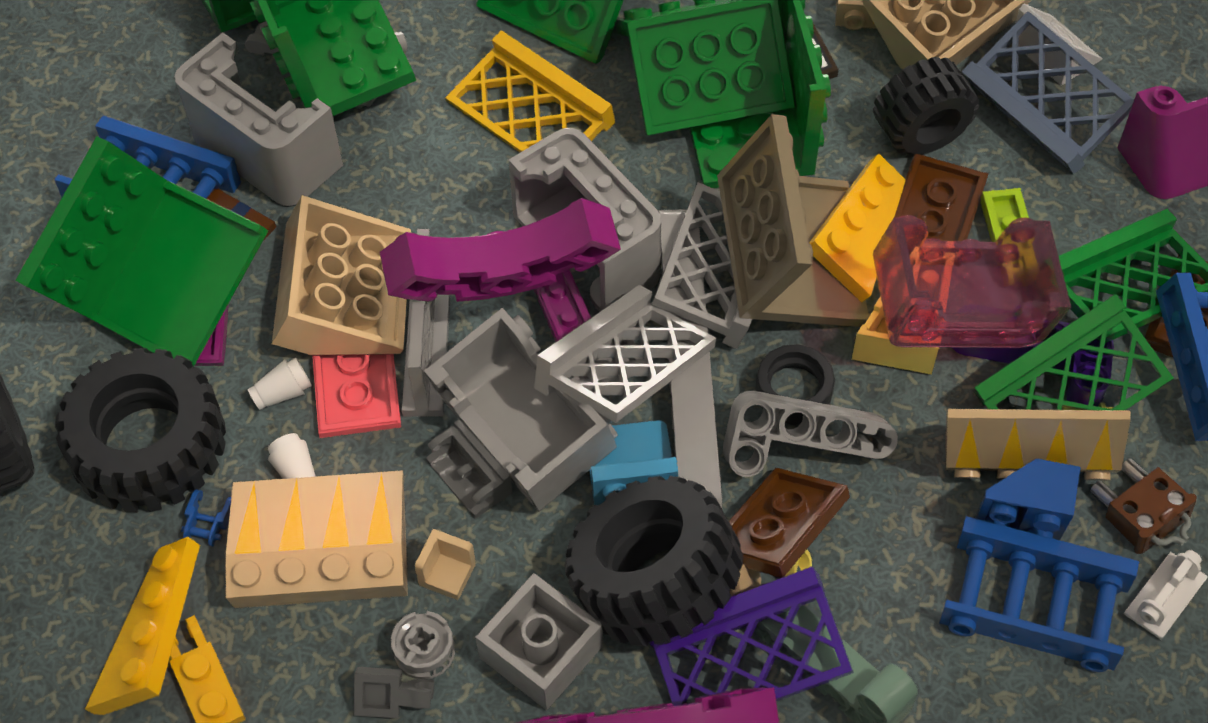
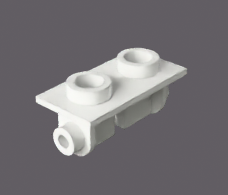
(1167, 593)

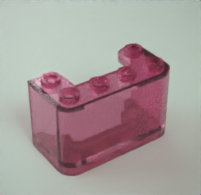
(970, 289)

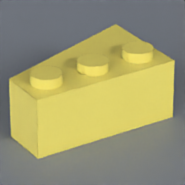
(874, 347)

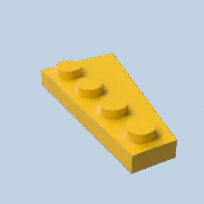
(147, 637)

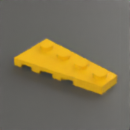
(856, 226)

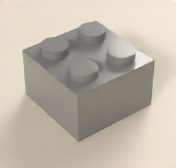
(540, 641)

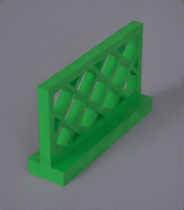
(1113, 255)
(1061, 347)

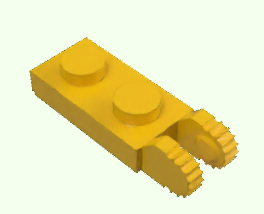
(204, 680)

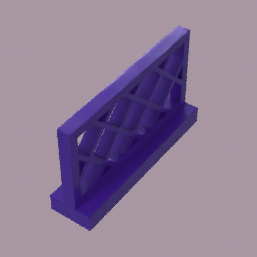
(748, 610)

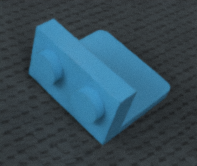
(640, 453)

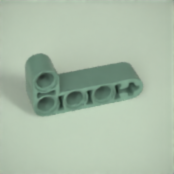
(863, 695)

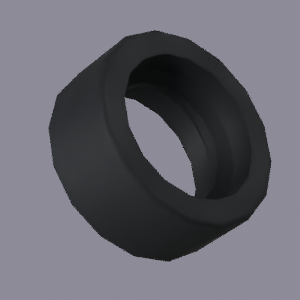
(797, 357)

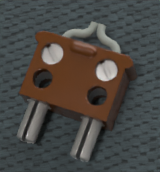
(1148, 508)

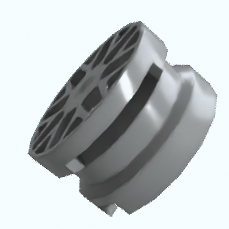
(422, 644)

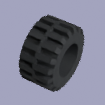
(925, 106)

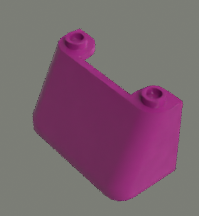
(1167, 142)

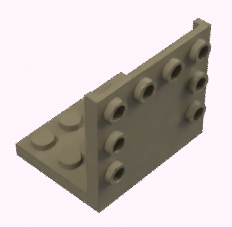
(769, 228)

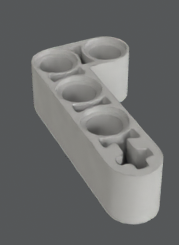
(809, 433)

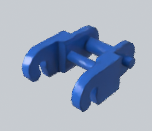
(192, 516)

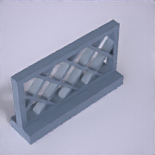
(1033, 120)

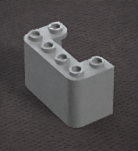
(276, 151)
(572, 168)
(534, 436)

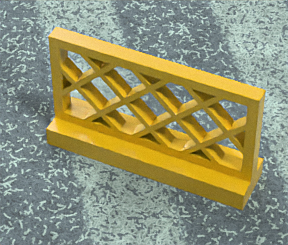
(543, 77)

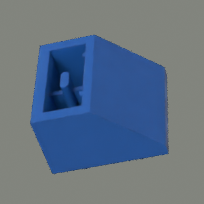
(1034, 499)

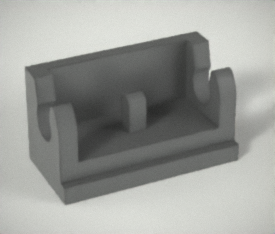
(469, 469)

